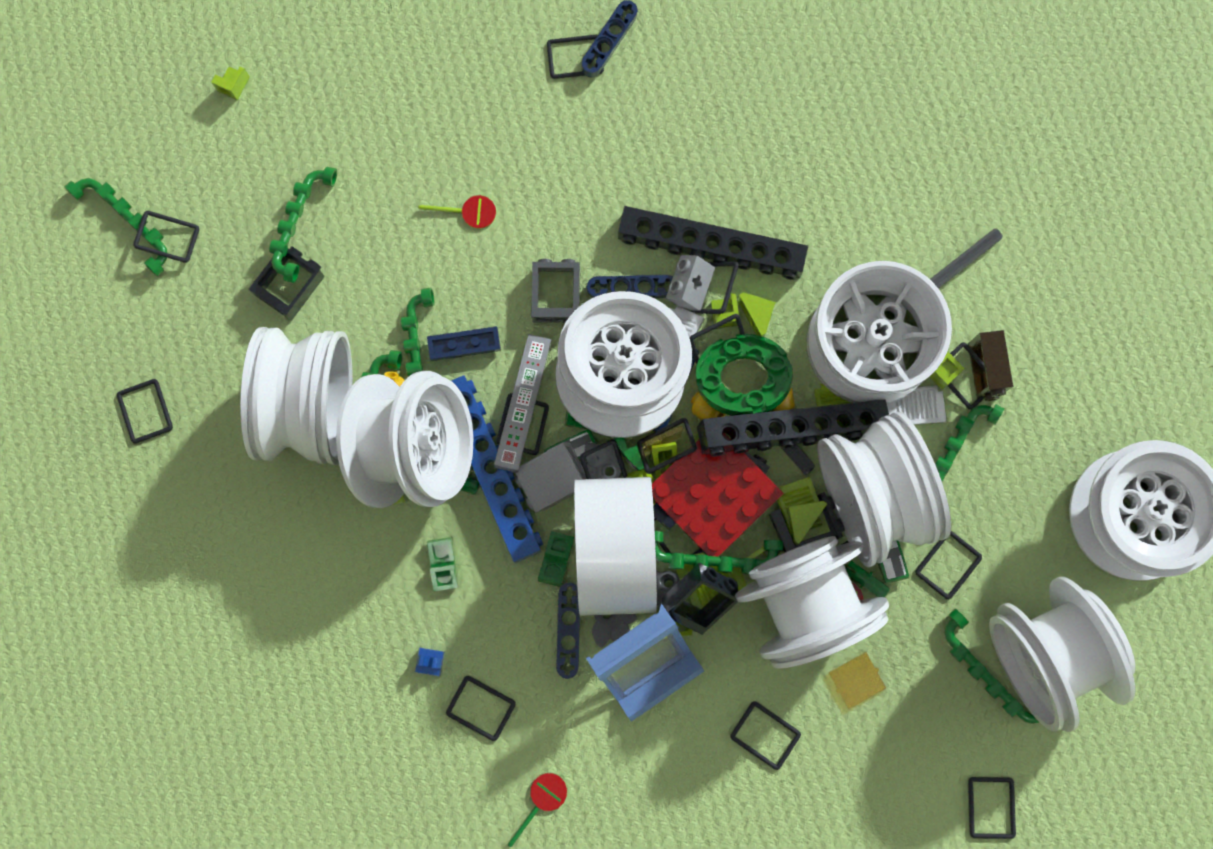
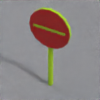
(476, 211)

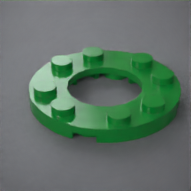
(749, 347)

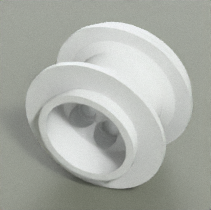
(632, 327)
(404, 439)
(1176, 483)
(813, 602)
(1064, 654)

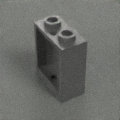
(554, 315)

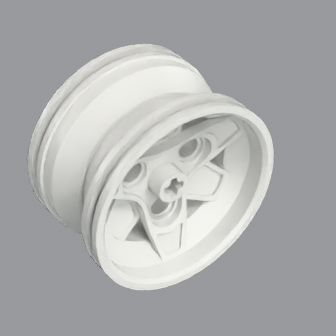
(904, 290)
(294, 394)
(885, 488)

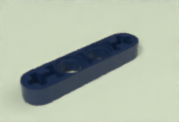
(607, 37)
(632, 283)
(565, 630)

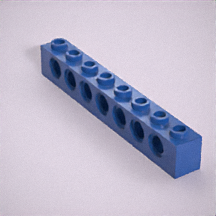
(531, 543)

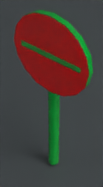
(548, 794)

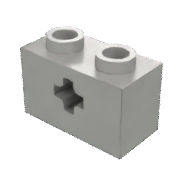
(690, 282)

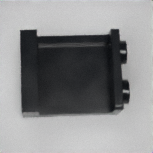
(835, 525)

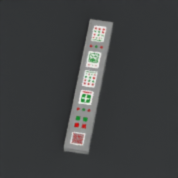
(522, 403)

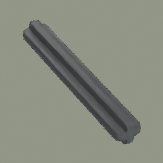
(966, 258)

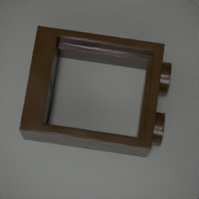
(997, 375)

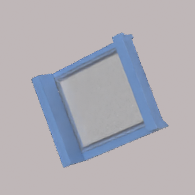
(646, 664)

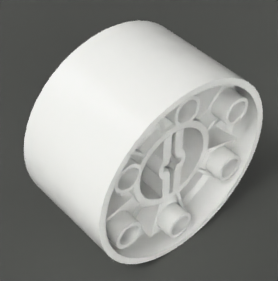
(615, 546)

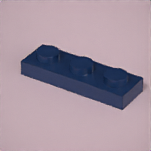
(463, 343)

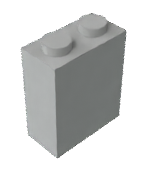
(550, 477)

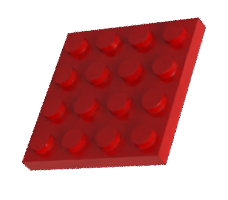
(714, 497)

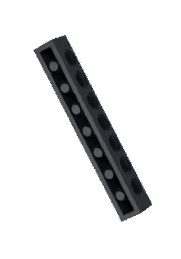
(793, 252)
(713, 442)

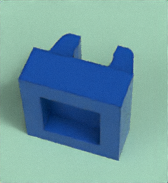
(429, 661)

